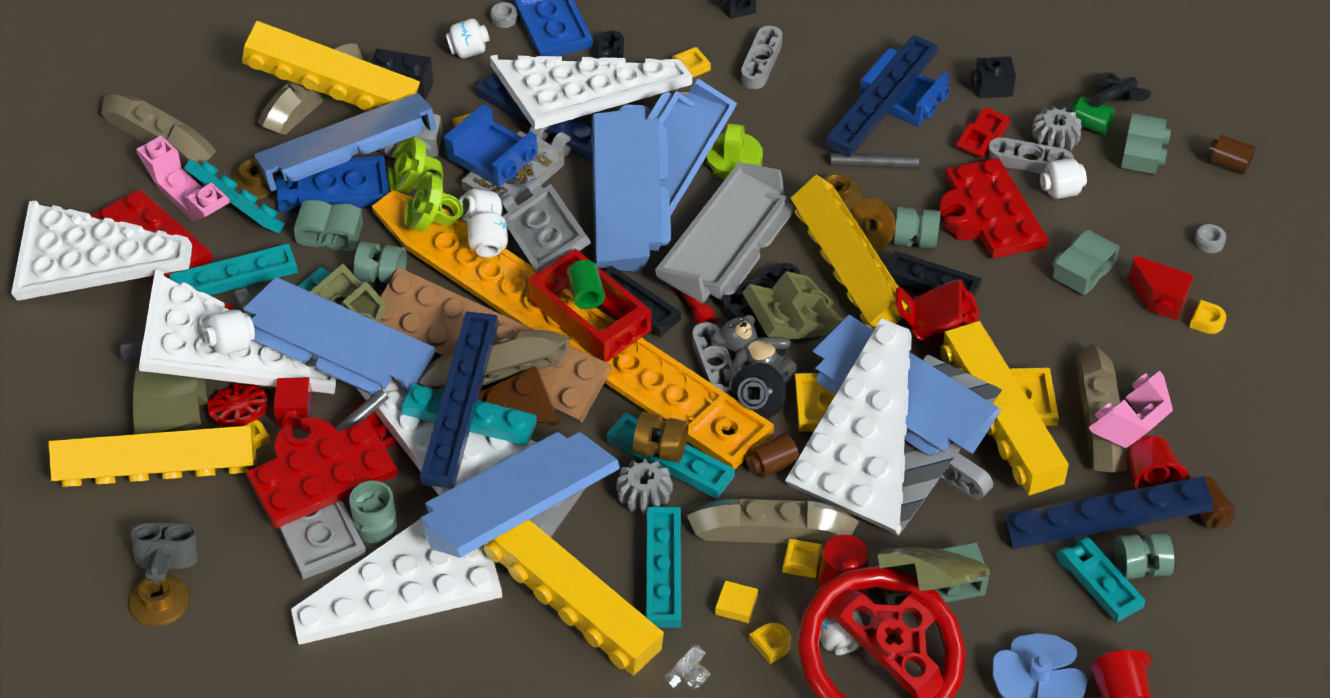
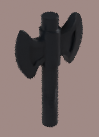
(1118, 88)

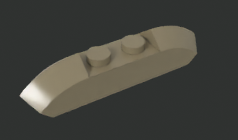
(295, 101)
(149, 122)
(507, 358)
(1097, 389)
(770, 521)

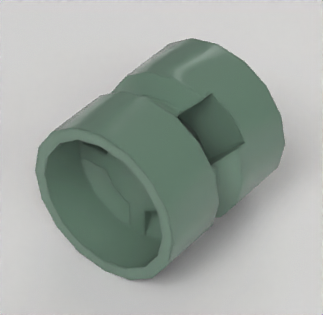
(917, 227)
(377, 263)
(373, 511)
(1148, 555)

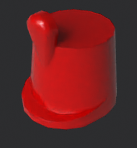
(1154, 463)
(840, 555)
(1122, 674)

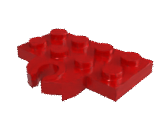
(990, 209)
(143, 211)
(318, 468)

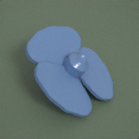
(1030, 668)

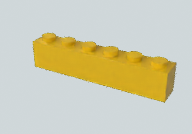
(324, 68)
(848, 251)
(1018, 428)
(152, 453)
(577, 596)

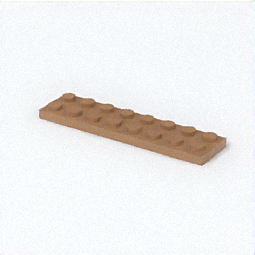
(437, 318)

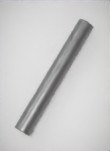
(875, 160)
(364, 410)

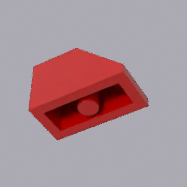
(1160, 286)

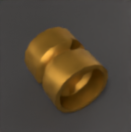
(672, 437)

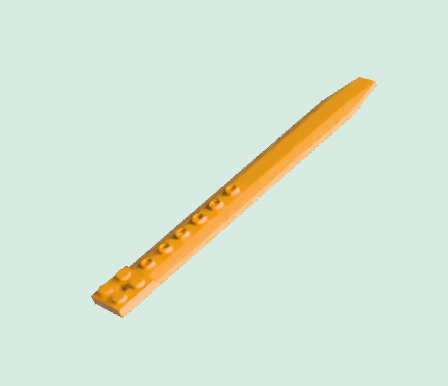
(638, 372)

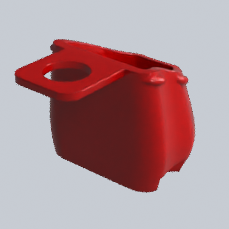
(938, 311)

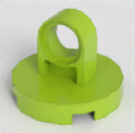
(732, 148)
(410, 164)
(428, 203)

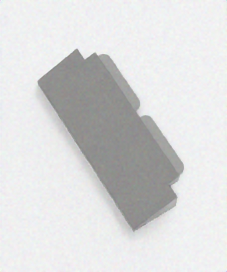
(728, 233)

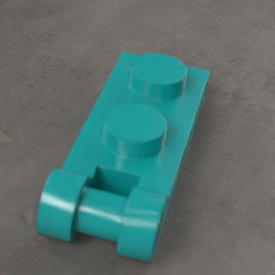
(1101, 579)

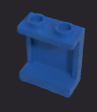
(918, 100)
(489, 147)

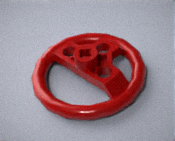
(886, 635)

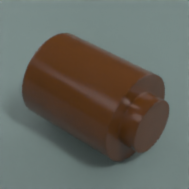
(1231, 153)
(772, 455)
(1222, 507)

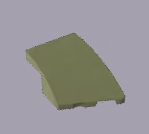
(348, 292)
(793, 308)
(166, 402)
(934, 566)

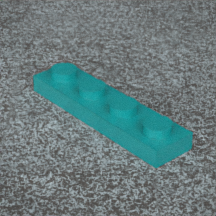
(241, 199)
(239, 271)
(488, 419)
(694, 468)
(664, 566)

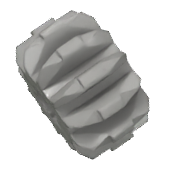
(1057, 128)
(644, 485)

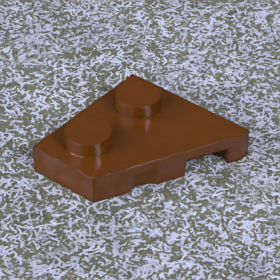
(524, 393)

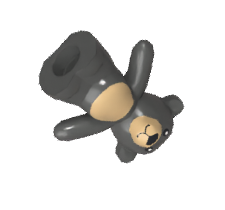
(741, 337)

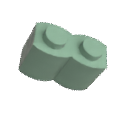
(1144, 144)
(328, 225)
(1085, 261)

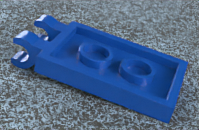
(554, 26)
(355, 182)

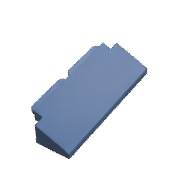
(692, 129)
(346, 138)
(627, 189)
(341, 339)
(937, 405)
(514, 492)

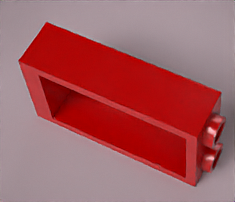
(631, 314)

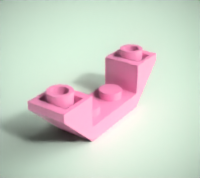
(176, 184)
(1122, 424)

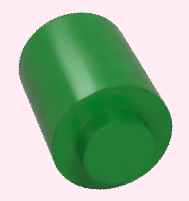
(1093, 118)
(585, 284)

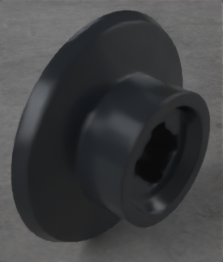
(771, 385)

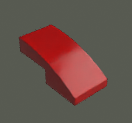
(979, 135)

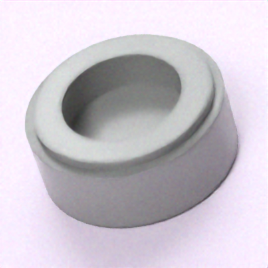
(504, 15)
(1210, 238)

